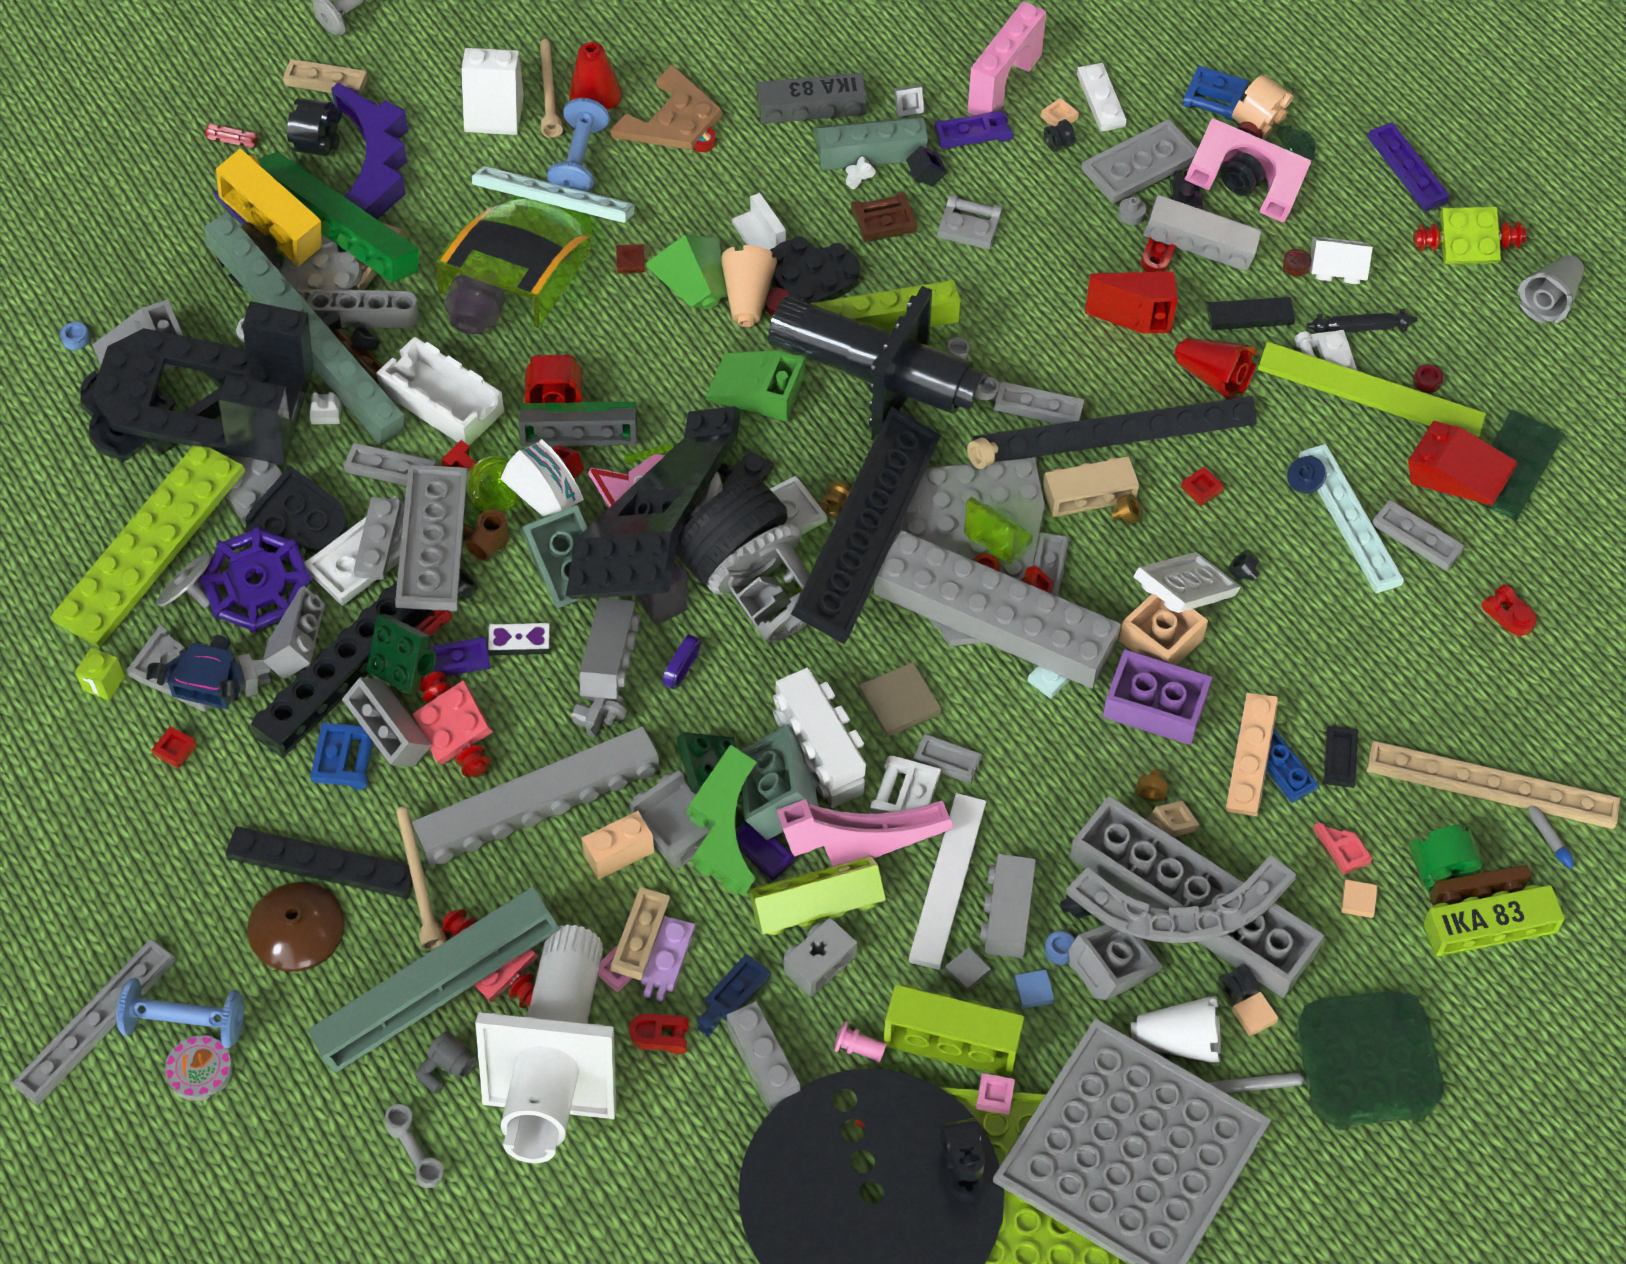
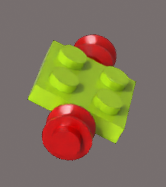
(1470, 235)

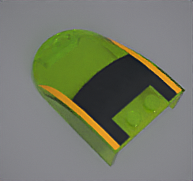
(521, 249)

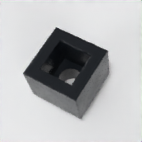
(926, 166)

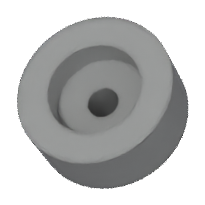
(1132, 211)

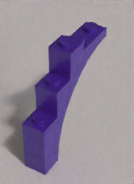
(382, 127)

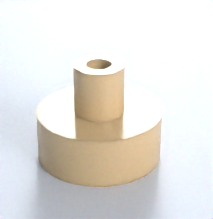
(982, 452)

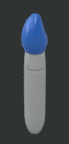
(1562, 853)

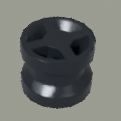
(1059, 135)
(1238, 984)

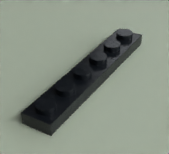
(320, 862)

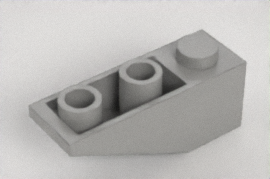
(295, 636)

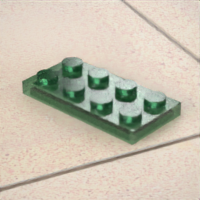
(1532, 447)

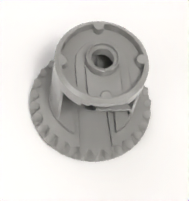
(759, 595)

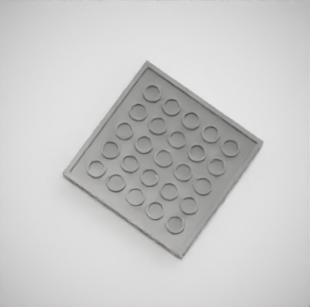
(1132, 1150)

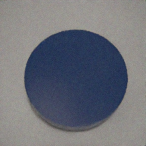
(1306, 474)

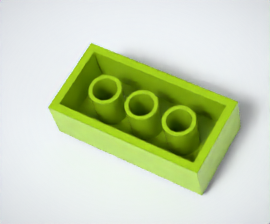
(953, 1030)

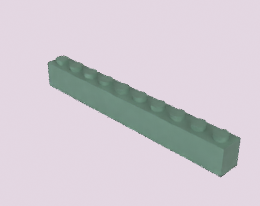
(329, 355)

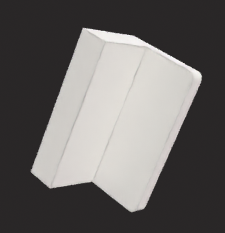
(760, 225)

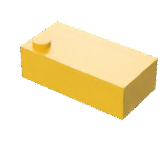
(269, 206)

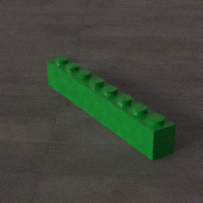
(346, 222)

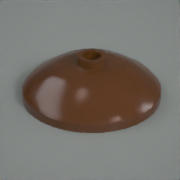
(297, 942)

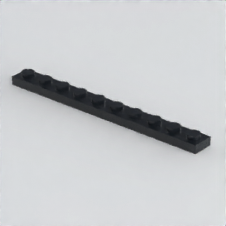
(1122, 428)

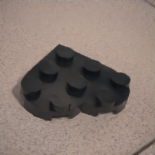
(813, 272)
(102, 437)
(298, 511)

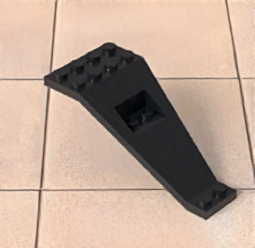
(637, 537)

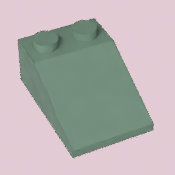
(551, 549)
(775, 781)

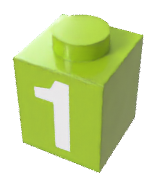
(100, 674)

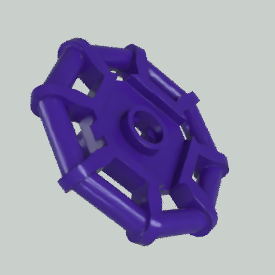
(241, 567)

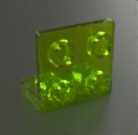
(995, 531)

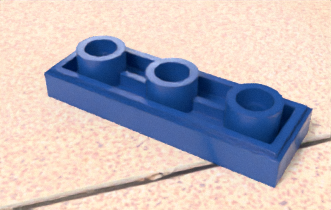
(1288, 770)

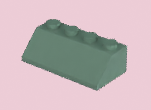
(874, 140)

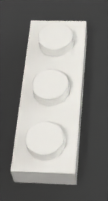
(1101, 97)

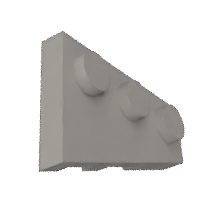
(158, 649)

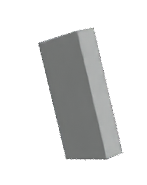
(949, 757)

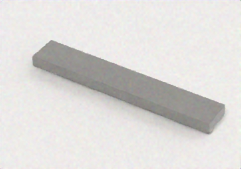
(90, 1024)

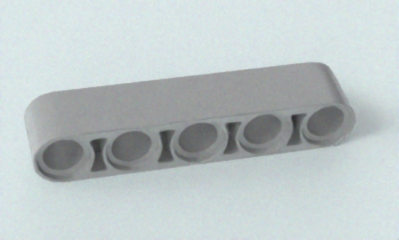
(365, 307)

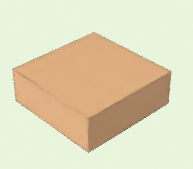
(1058, 111)
(1359, 898)
(1255, 1014)

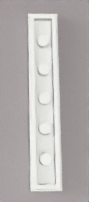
(947, 882)

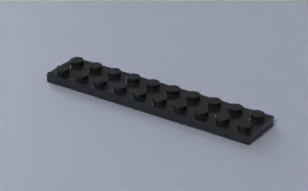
(866, 526)

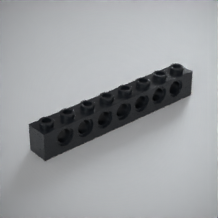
(305, 714)

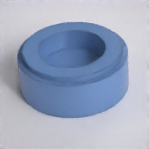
(75, 335)
(1057, 947)

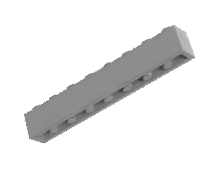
(536, 796)

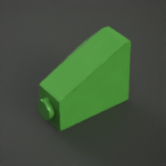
(692, 270)

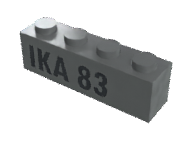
(811, 98)

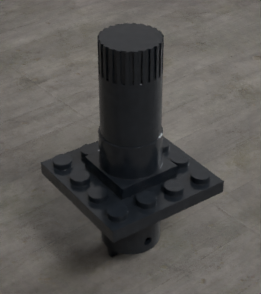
(894, 362)

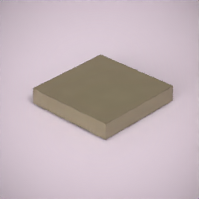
(899, 699)

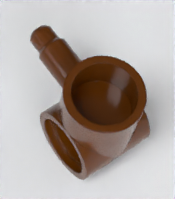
(483, 540)

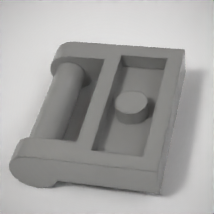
(967, 228)

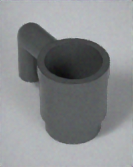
(450, 1056)

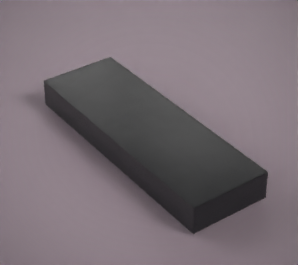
(1251, 313)

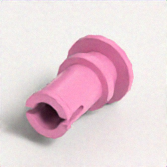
(859, 1043)

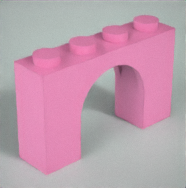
(1015, 44)
(1281, 167)

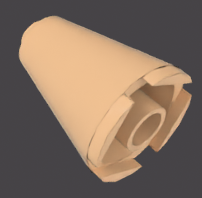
(747, 281)

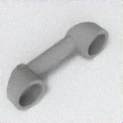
(960, 348)
(399, 1124)

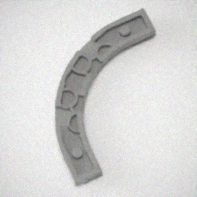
(1185, 923)

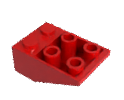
(1134, 300)

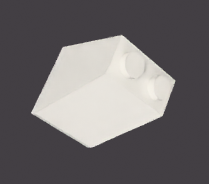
(492, 91)

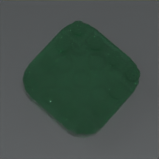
(1369, 1059)

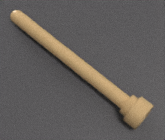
(551, 123)
(431, 932)

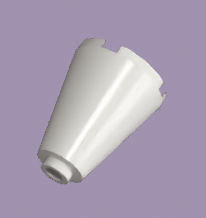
(1182, 1030)

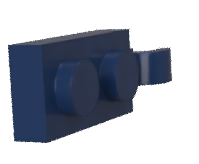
(733, 992)

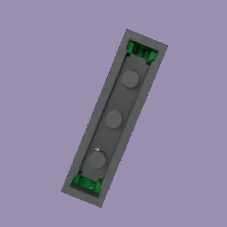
(578, 423)

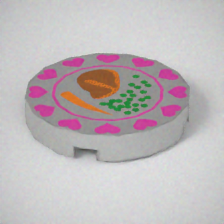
(198, 1068)

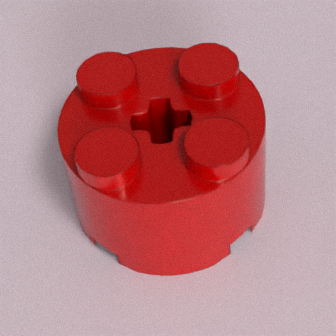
(553, 379)

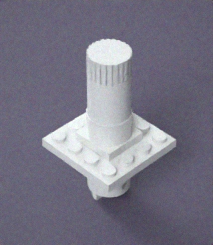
(552, 1057)

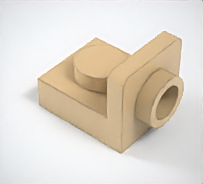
(1174, 819)

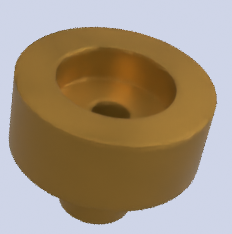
(1127, 509)
(1152, 787)

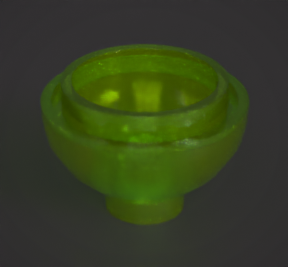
(495, 493)

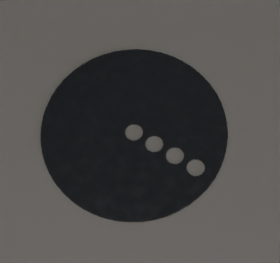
(804, 1196)

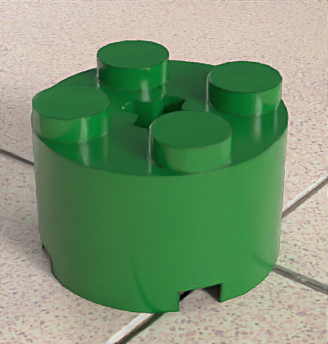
(1446, 855)

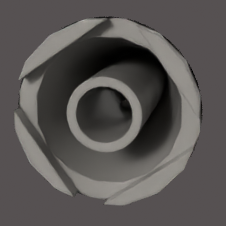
(1551, 290)

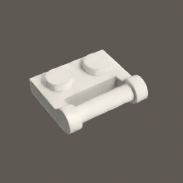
(1330, 345)
(916, 789)

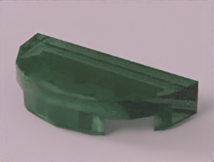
(1297, 141)

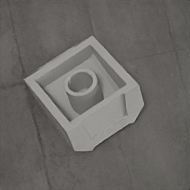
(1111, 961)

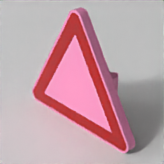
(609, 484)

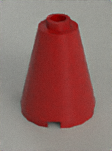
(595, 77)
(1218, 364)

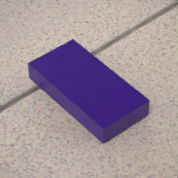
(765, 854)

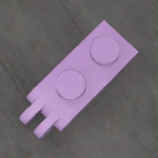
(667, 957)

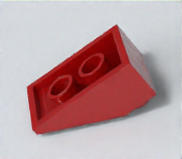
(1459, 464)

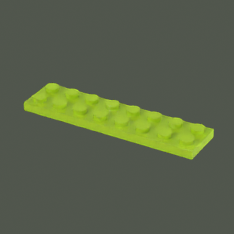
(147, 544)

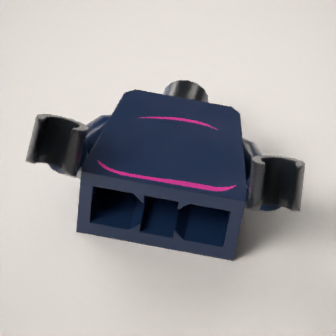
(202, 674)

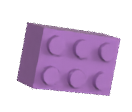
(1157, 697)

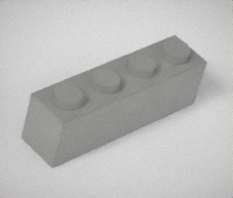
(1202, 233)
(609, 648)

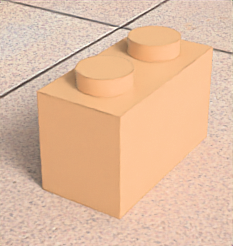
(618, 845)

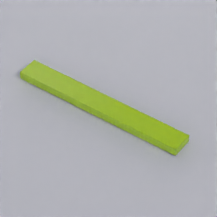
(1367, 389)

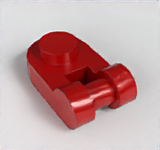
(1517, 619)
(647, 1030)

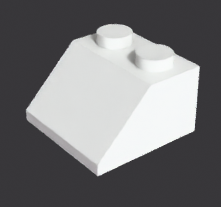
(1340, 259)

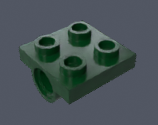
(400, 654)
(701, 754)

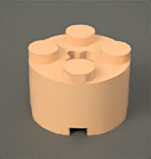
(1263, 104)

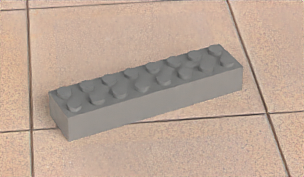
(997, 609)
(1167, 874)

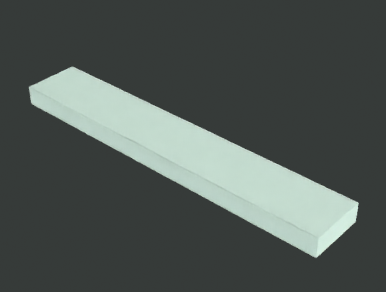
(553, 194)
(1355, 524)

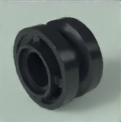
(1242, 174)

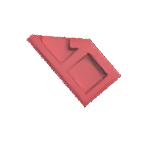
(1344, 848)

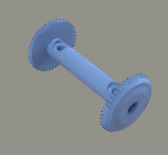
(586, 117)
(130, 1010)

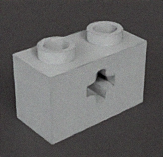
(815, 972)

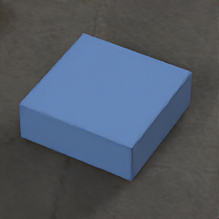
(1033, 989)

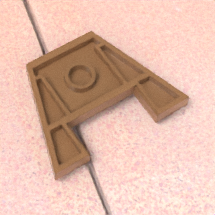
(679, 121)

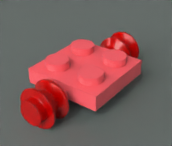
(453, 724)
(507, 975)

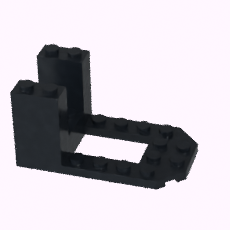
(258, 398)

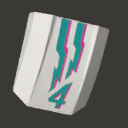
(542, 479)

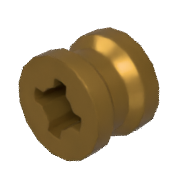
(835, 498)

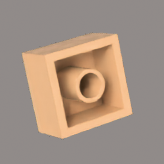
(1162, 632)

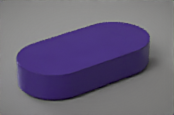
(681, 661)

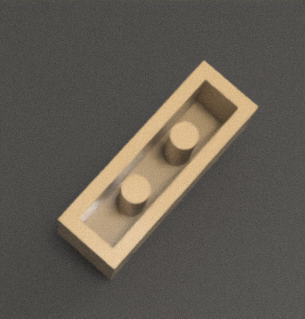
(1089, 486)

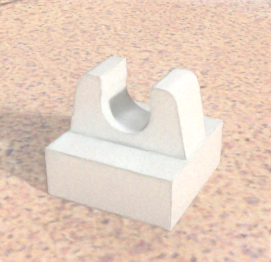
(325, 409)

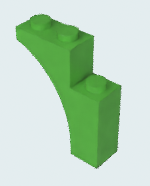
(715, 809)

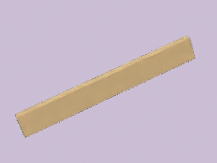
(1493, 784)

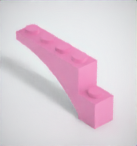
(859, 834)

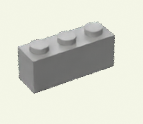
(386, 722)
(1008, 906)
(762, 1055)

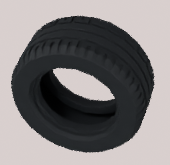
(728, 523)

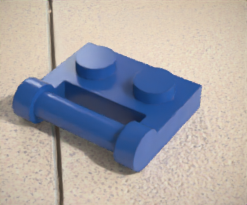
(1216, 86)
(333, 755)

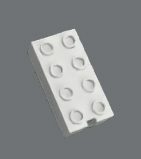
(441, 391)
(822, 739)

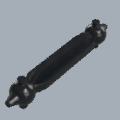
(1362, 322)

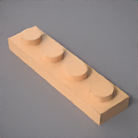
(1252, 754)

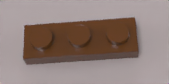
(1479, 885)

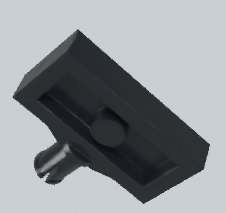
(750, 465)

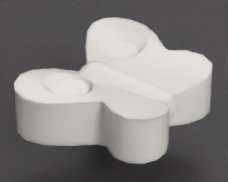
(858, 172)

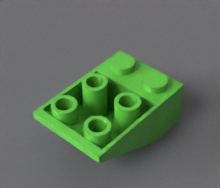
(759, 382)

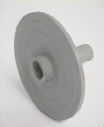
(188, 581)

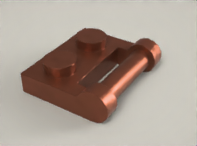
(884, 217)

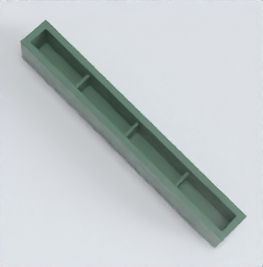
(433, 980)

